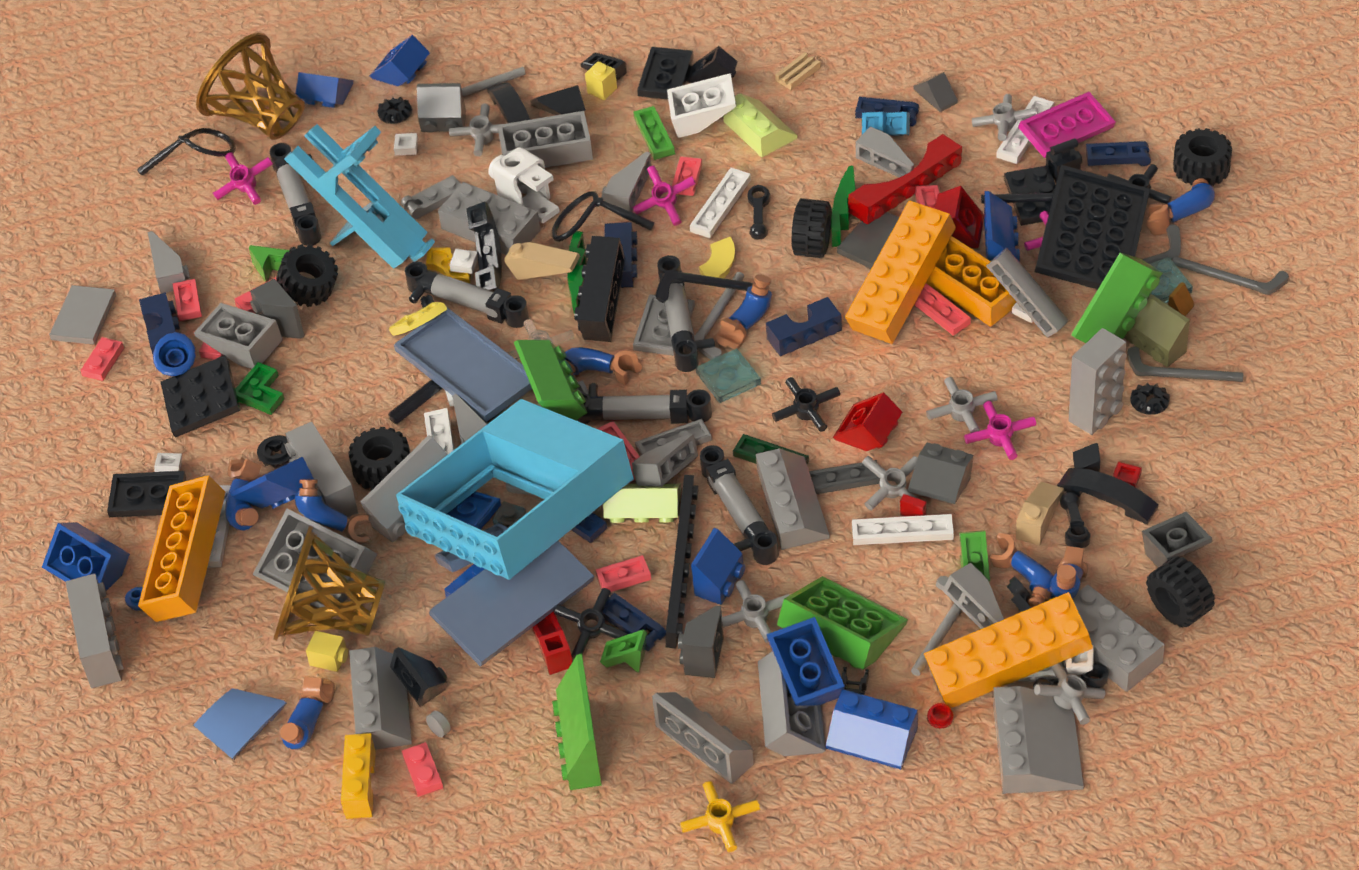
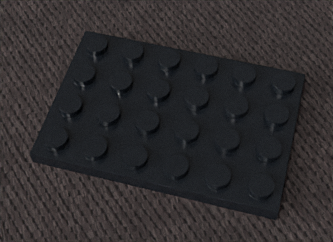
(1089, 226)

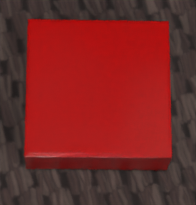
(1128, 473)
(912, 506)

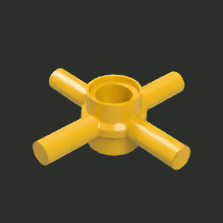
(723, 824)

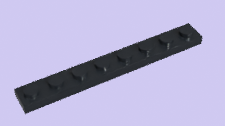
(681, 568)

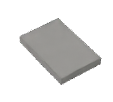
(82, 314)
(653, 330)

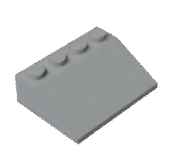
(284, 548)
(1035, 742)

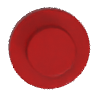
(940, 716)

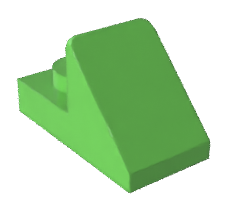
(266, 259)
(974, 551)
(625, 649)

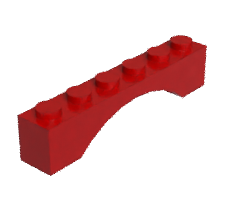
(874, 200)
(553, 644)

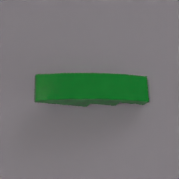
(840, 212)
(575, 277)

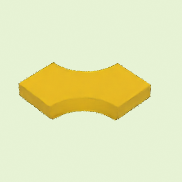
(439, 260)

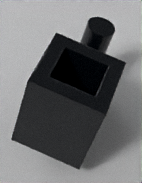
(1064, 155)

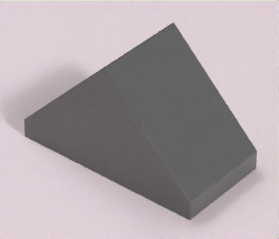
(937, 92)

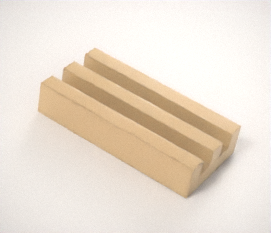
(795, 69)

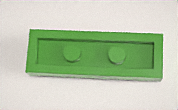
(654, 133)

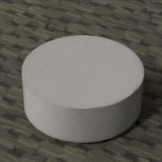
(438, 723)

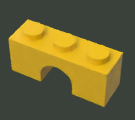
(356, 777)

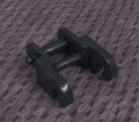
(862, 684)

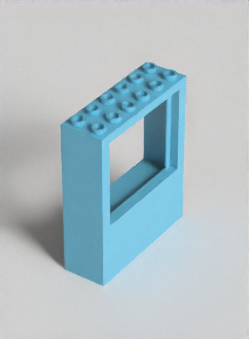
(530, 449)

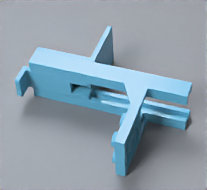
(381, 222)

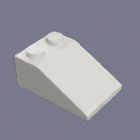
(700, 104)

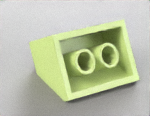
(758, 125)
(644, 503)

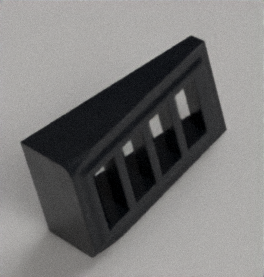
(618, 64)

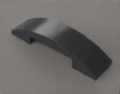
(508, 102)
(487, 245)
(1112, 490)

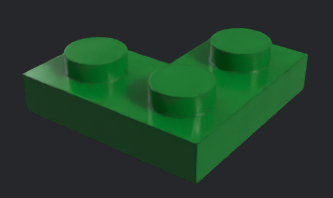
(256, 390)

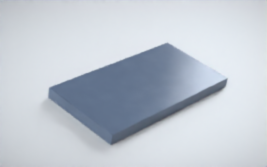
(465, 364)
(496, 611)

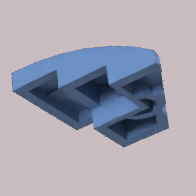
(238, 719)

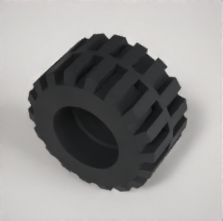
(1203, 156)
(811, 228)
(309, 261)
(373, 446)
(1180, 591)

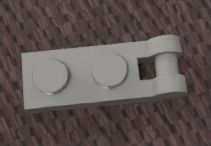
(430, 198)

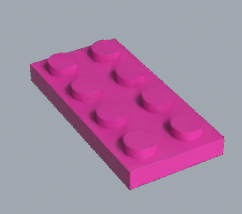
(1075, 118)

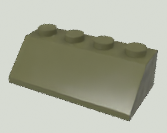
(1160, 331)

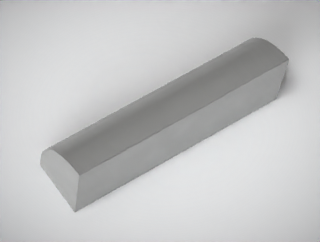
(1027, 293)

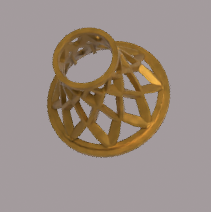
(260, 115)
(322, 591)

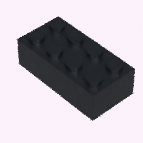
(600, 288)

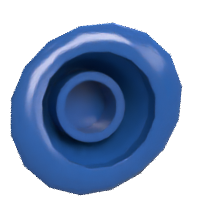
(174, 354)

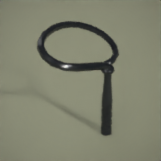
(185, 139)
(626, 214)

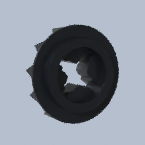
(392, 116)
(1154, 405)
(272, 444)

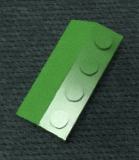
(1118, 298)
(551, 377)

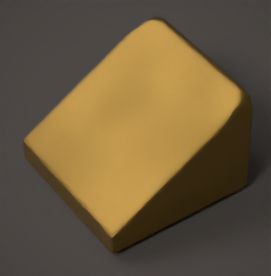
(1181, 299)

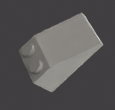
(240, 335)

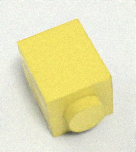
(601, 80)
(327, 651)

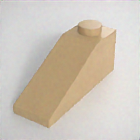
(539, 260)
(1037, 513)

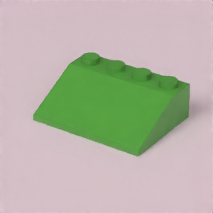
(849, 622)
(576, 729)

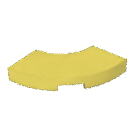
(721, 259)
(417, 318)

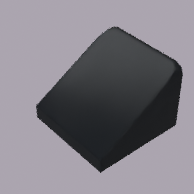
(1087, 458)

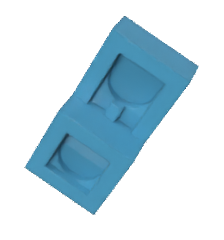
(890, 123)

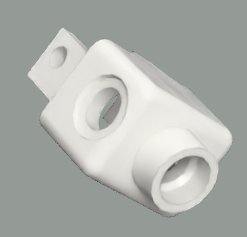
(526, 174)

